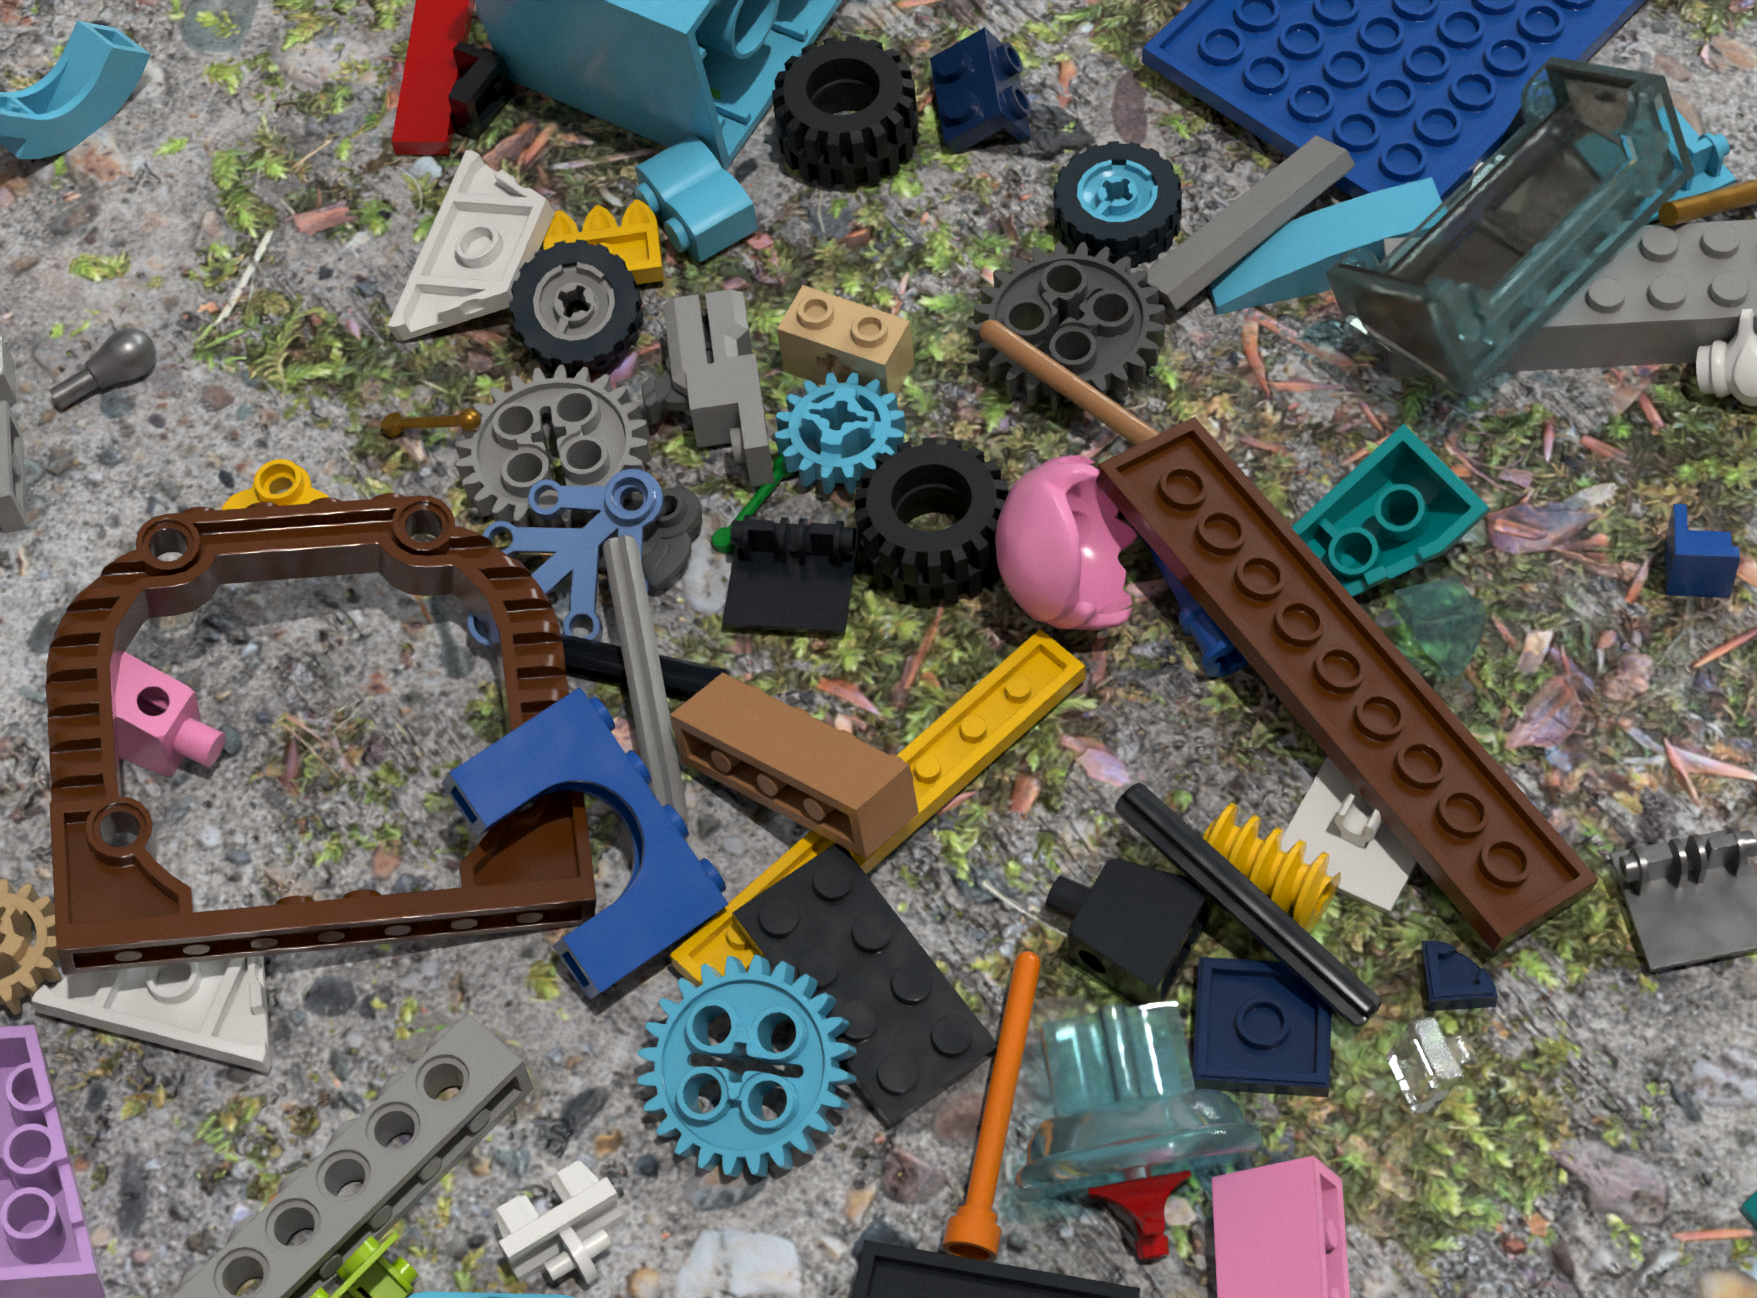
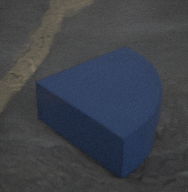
(1454, 979)

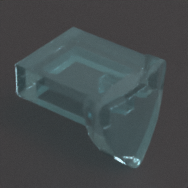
(1443, 621)

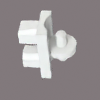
(564, 1235)

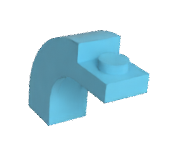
(75, 96)

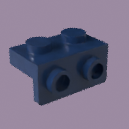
(980, 91)

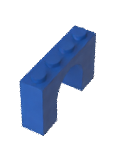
(576, 752)

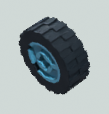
(1118, 201)

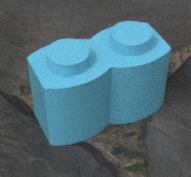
(695, 199)

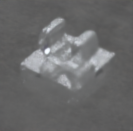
(1428, 1063)

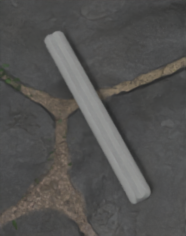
(644, 671)

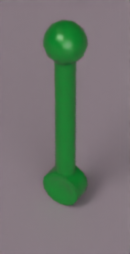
(721, 536)

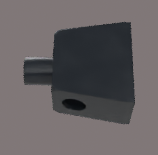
(1132, 927)

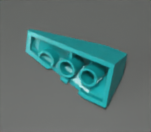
(1390, 514)

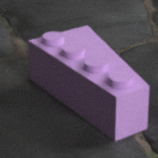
(42, 1214)

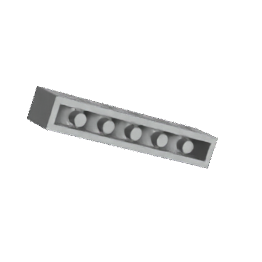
(393, 1179)

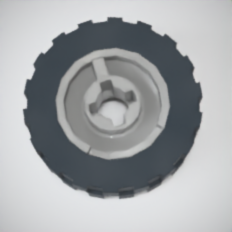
(587, 338)

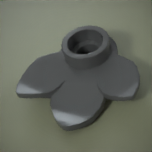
(669, 537)

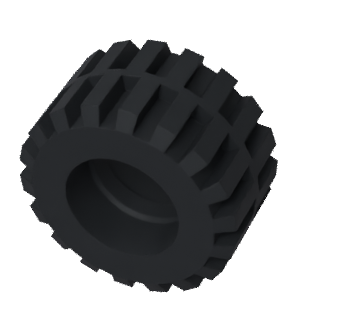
(841, 79)
(925, 482)

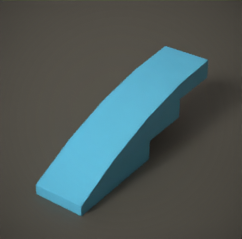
(1302, 250)

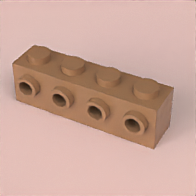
(795, 764)

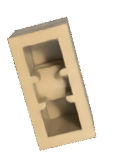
(844, 337)

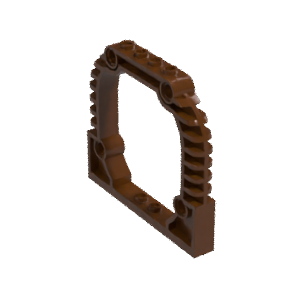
(128, 910)

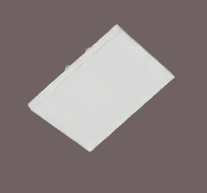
(1359, 843)

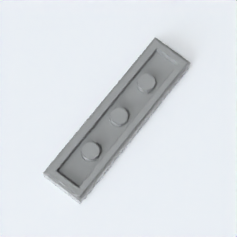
(1248, 221)

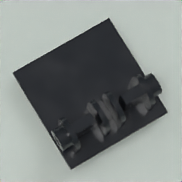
(791, 575)

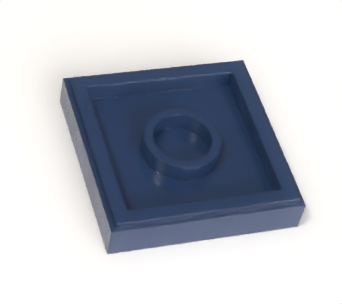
(1259, 1030)

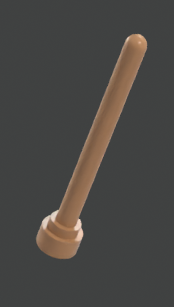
(1066, 382)

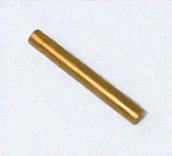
(1708, 203)

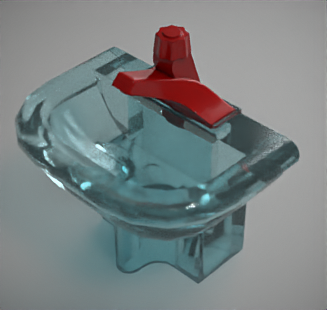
(1128, 1117)

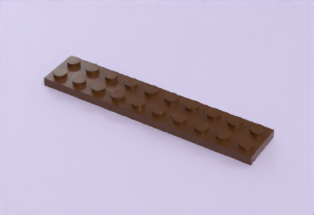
(1347, 684)

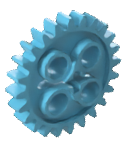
(737, 1124)

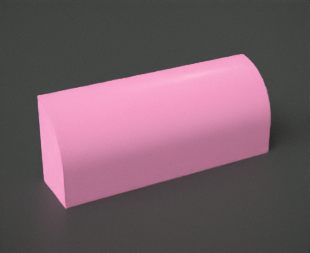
(1280, 1232)

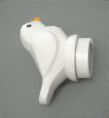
(1731, 366)

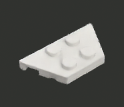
(472, 250)
(191, 1007)

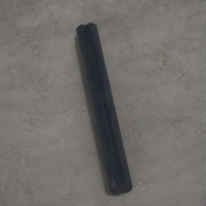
(1248, 905)

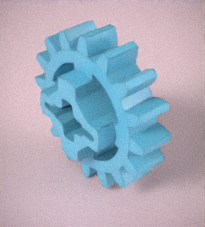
(842, 428)

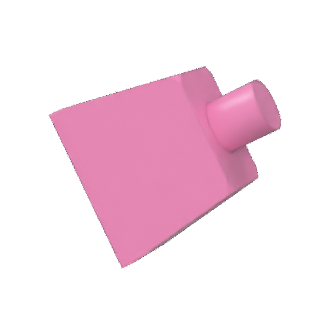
(160, 720)

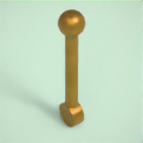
(394, 423)

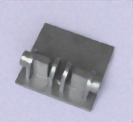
(1691, 896)

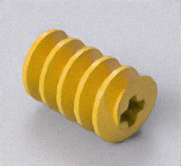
(1279, 874)

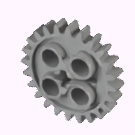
(593, 431)

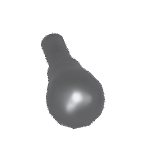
(121, 358)

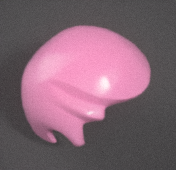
(1062, 547)

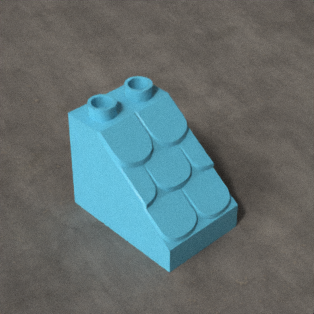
(657, 59)

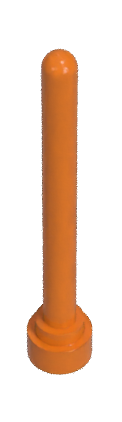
(974, 1227)

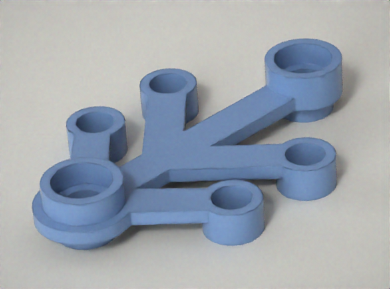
(578, 548)

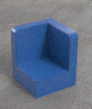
(1698, 560)

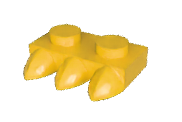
(634, 241)

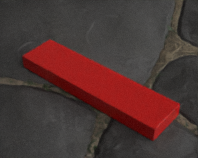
(423, 112)

